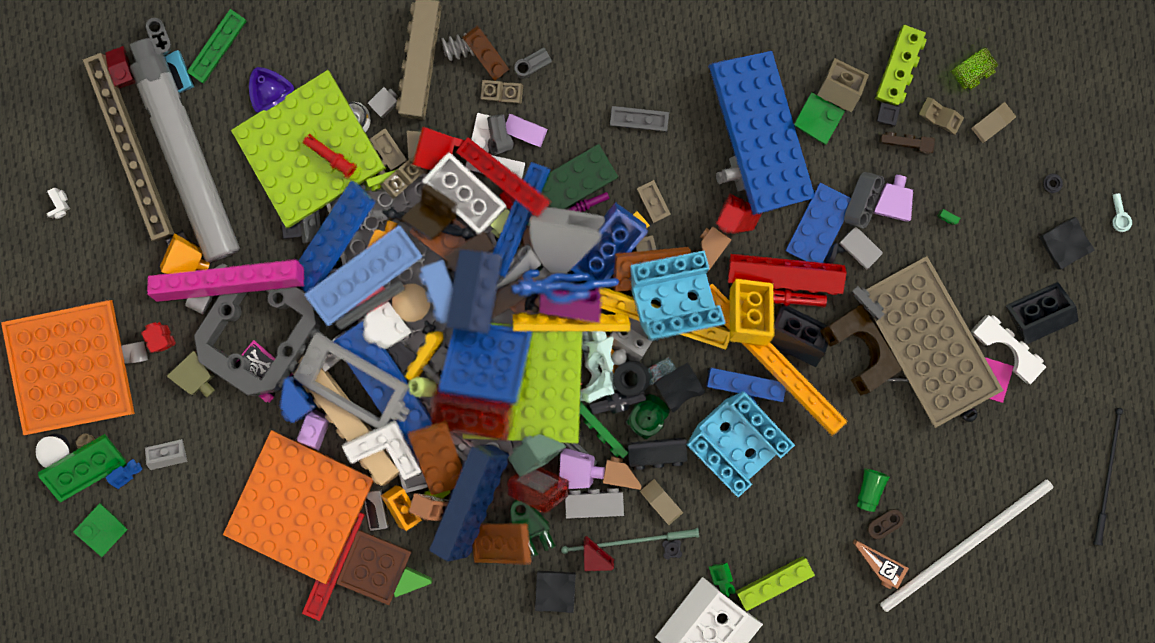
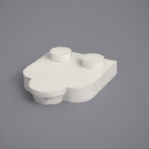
(384, 327)

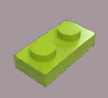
(374, 183)

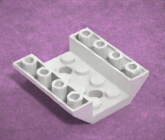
(697, 619)

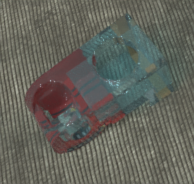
(661, 369)

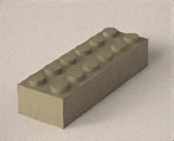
(420, 59)

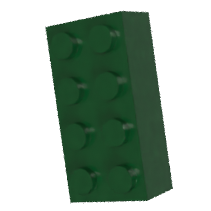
(578, 178)

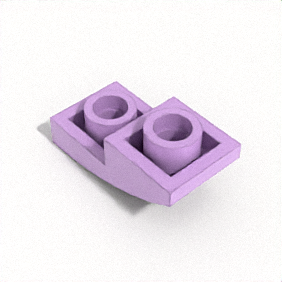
(525, 130)

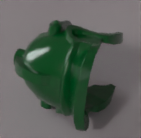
(651, 407)

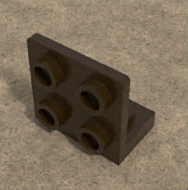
(431, 213)

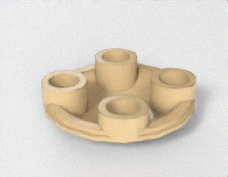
(411, 303)

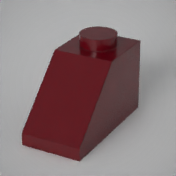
(119, 67)

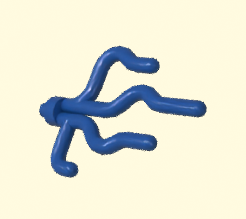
(546, 286)

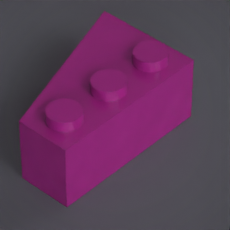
(582, 309)

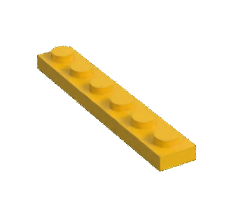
(546, 322)

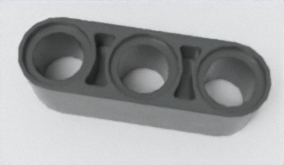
(864, 199)

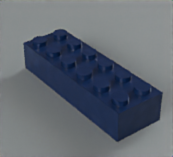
(469, 502)

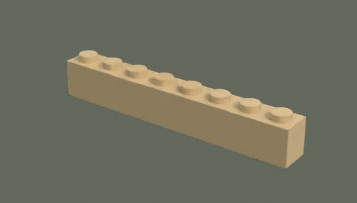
(352, 427)

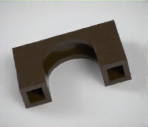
(504, 298)
(882, 361)

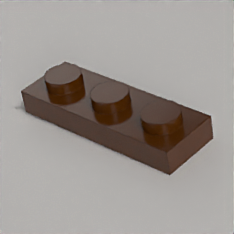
(485, 53)

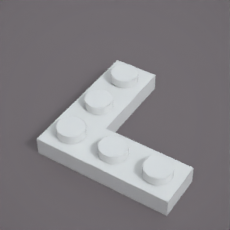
(481, 136)
(387, 437)

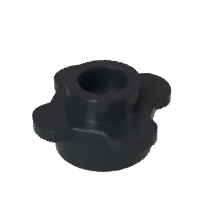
(673, 544)

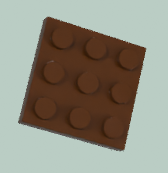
(374, 567)

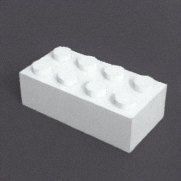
(475, 201)

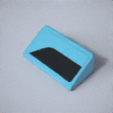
(179, 71)

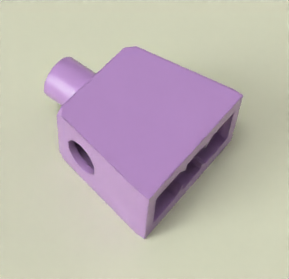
(895, 200)
(313, 430)
(579, 469)

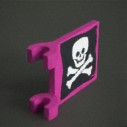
(260, 363)

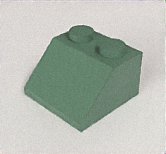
(534, 453)

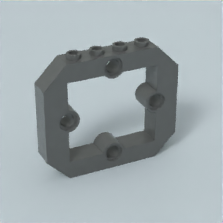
(282, 365)

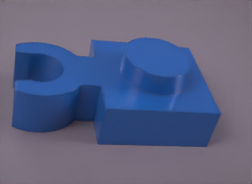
(123, 475)

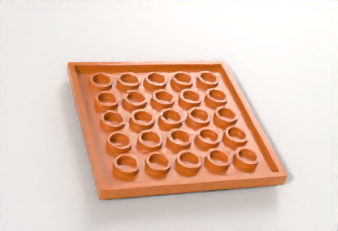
(67, 367)
(299, 506)

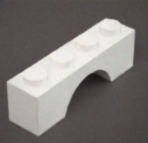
(1026, 365)

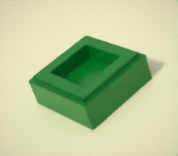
(948, 217)

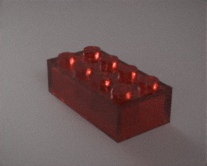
(473, 415)

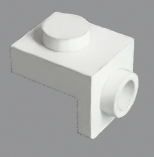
(59, 199)

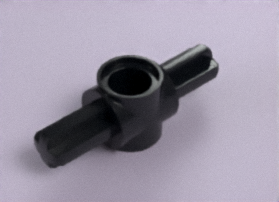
(616, 403)

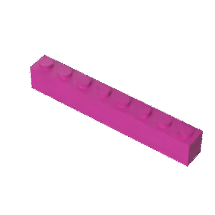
(226, 280)

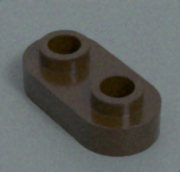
(885, 524)

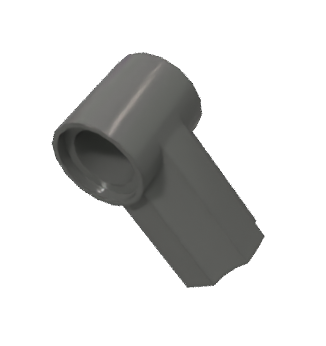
(533, 62)
(499, 139)

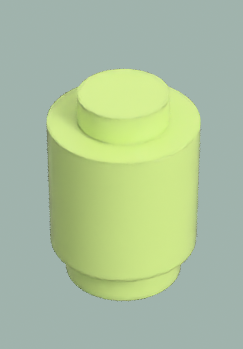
(422, 387)

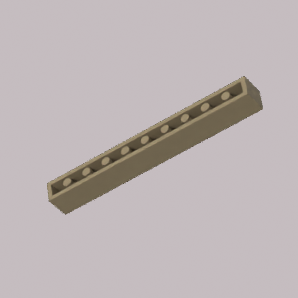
(129, 148)

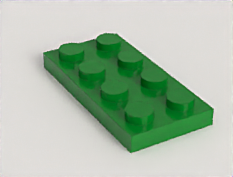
(82, 468)

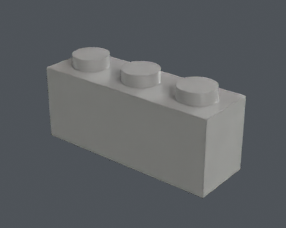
(594, 503)

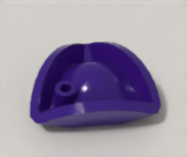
(267, 89)

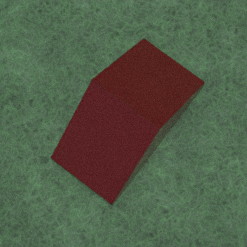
(595, 557)

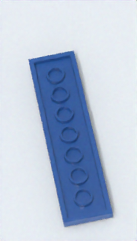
(378, 391)

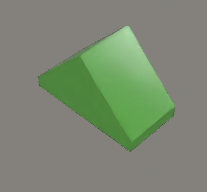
(411, 581)

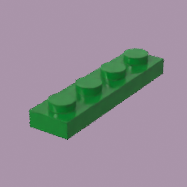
(217, 46)
(603, 434)

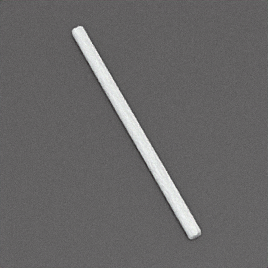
(966, 545)

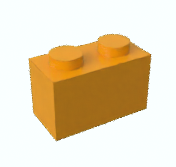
(399, 506)

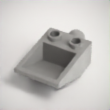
(630, 344)

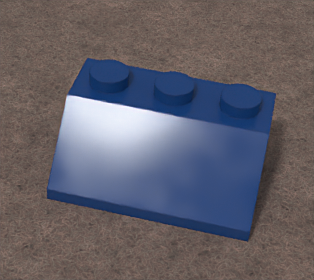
(295, 400)

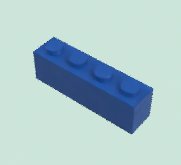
(745, 383)

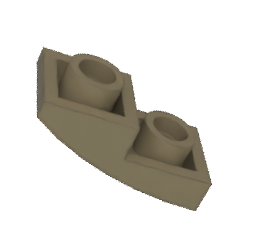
(501, 91)
(401, 178)

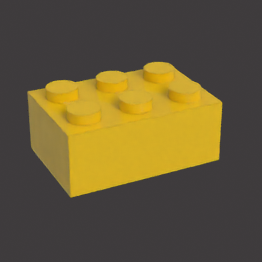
(751, 312)

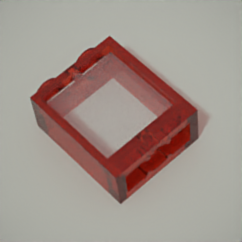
(539, 489)

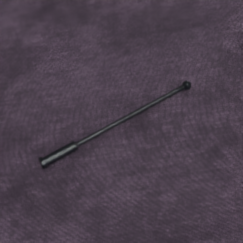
(1102, 516)

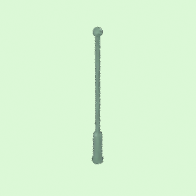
(670, 536)

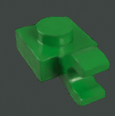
(722, 576)

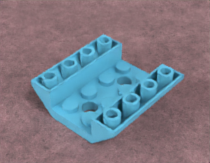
(669, 283)
(726, 449)

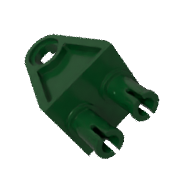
(536, 525)

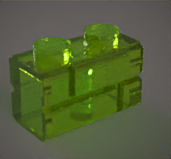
(974, 68)

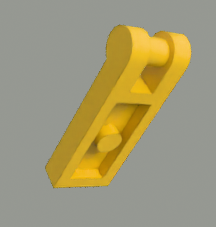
(424, 354)

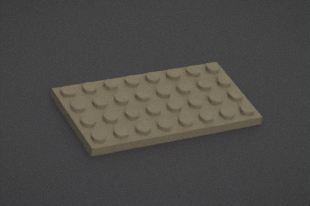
(932, 343)

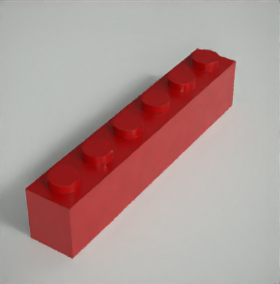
(788, 273)

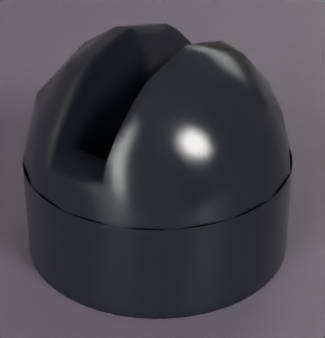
(971, 418)

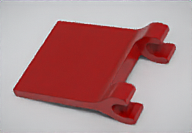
(433, 148)

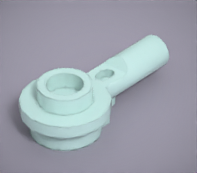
(1122, 221)

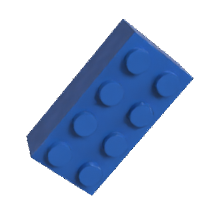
(618, 235)

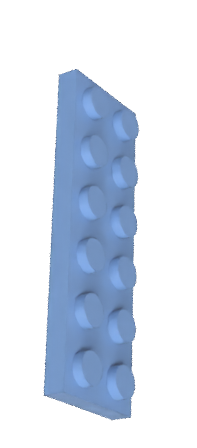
(363, 275)

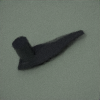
(832, 253)
(530, 300)

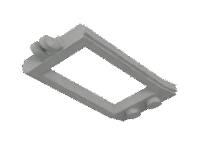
(313, 362)

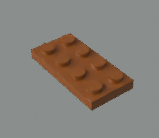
(625, 260)
(437, 457)
(502, 544)

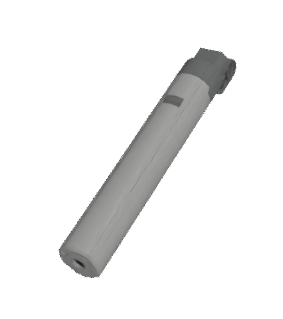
(181, 145)

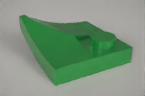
(819, 118)
(100, 530)

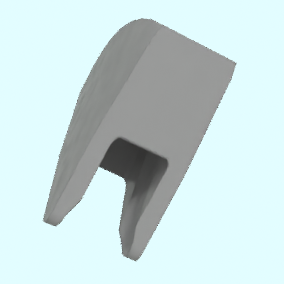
(563, 237)

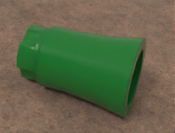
(871, 489)

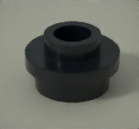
(1059, 183)

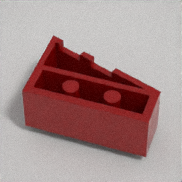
(737, 216)

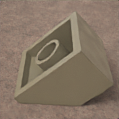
(843, 85)

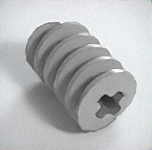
(456, 48)

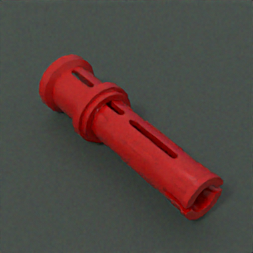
(336, 160)
(787, 297)

